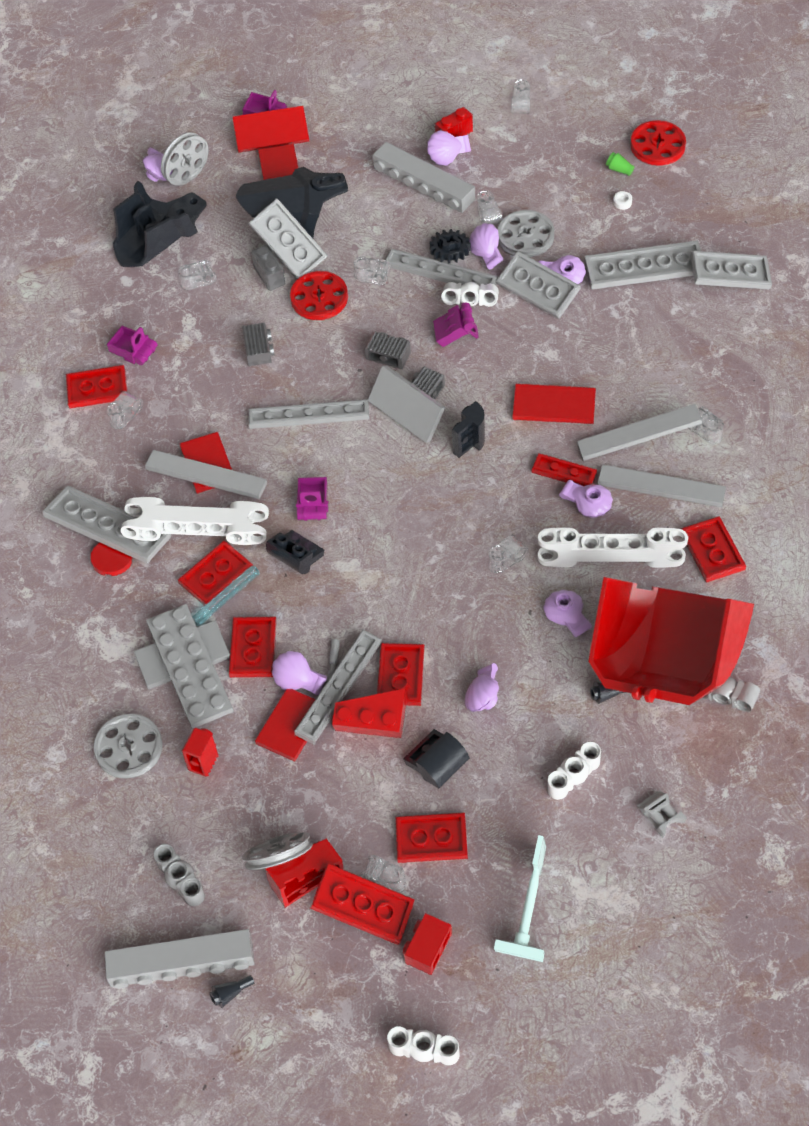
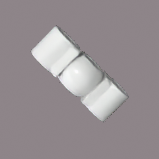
(479, 292)
(580, 762)
(412, 1039)

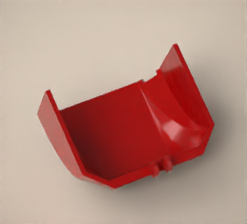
(666, 641)

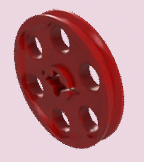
(651, 139)
(326, 297)

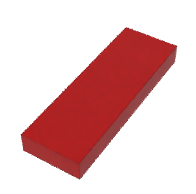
(563, 470)

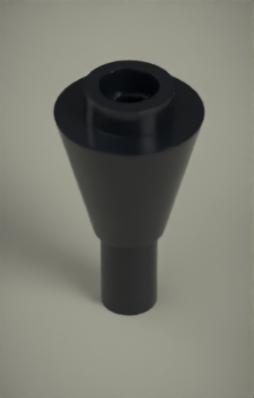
(601, 694)
(225, 992)

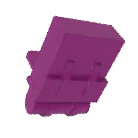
(261, 103)
(455, 324)
(132, 345)
(312, 498)

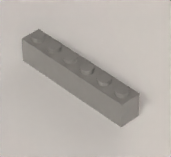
(424, 177)
(179, 958)

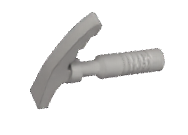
(333, 660)

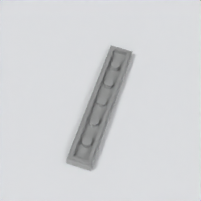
(437, 270)
(308, 414)
(639, 432)
(206, 474)
(662, 485)
(337, 687)

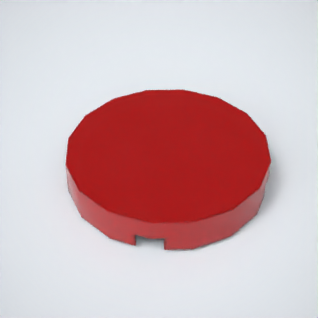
(109, 560)

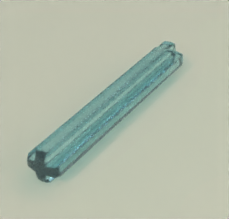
(226, 595)

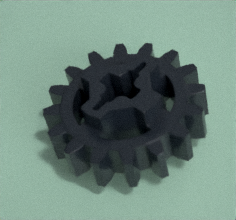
(450, 246)

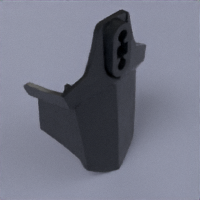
(299, 193)
(151, 226)

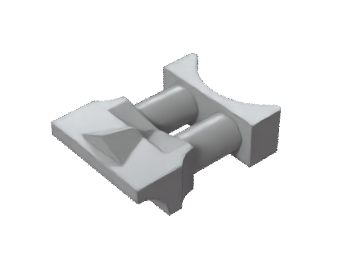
(656, 803)

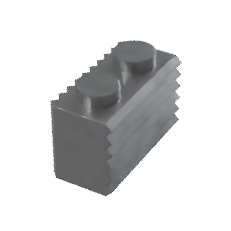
(268, 267)
(257, 345)
(388, 349)
(429, 381)

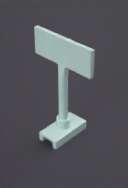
(520, 945)

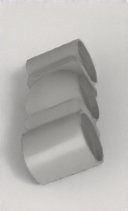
(740, 694)
(182, 884)

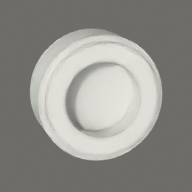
(622, 200)

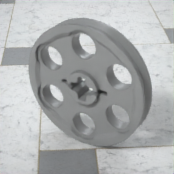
(190, 156)
(531, 233)
(119, 749)
(277, 850)

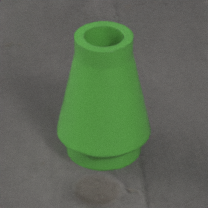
(619, 164)

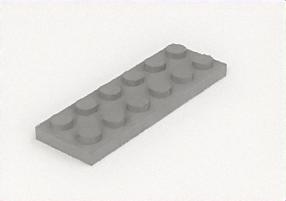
(640, 265)
(100, 522)
(189, 666)

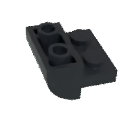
(470, 430)
(294, 551)
(437, 757)

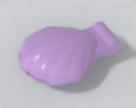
(445, 147)
(153, 165)
(484, 244)
(569, 267)
(589, 499)
(566, 609)
(294, 672)
(483, 690)

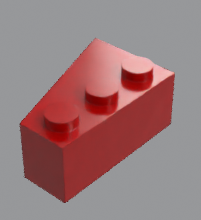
(373, 714)
(302, 874)

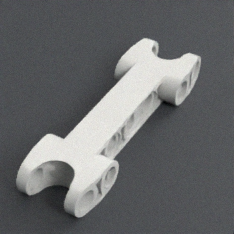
(158, 519)
(652, 548)

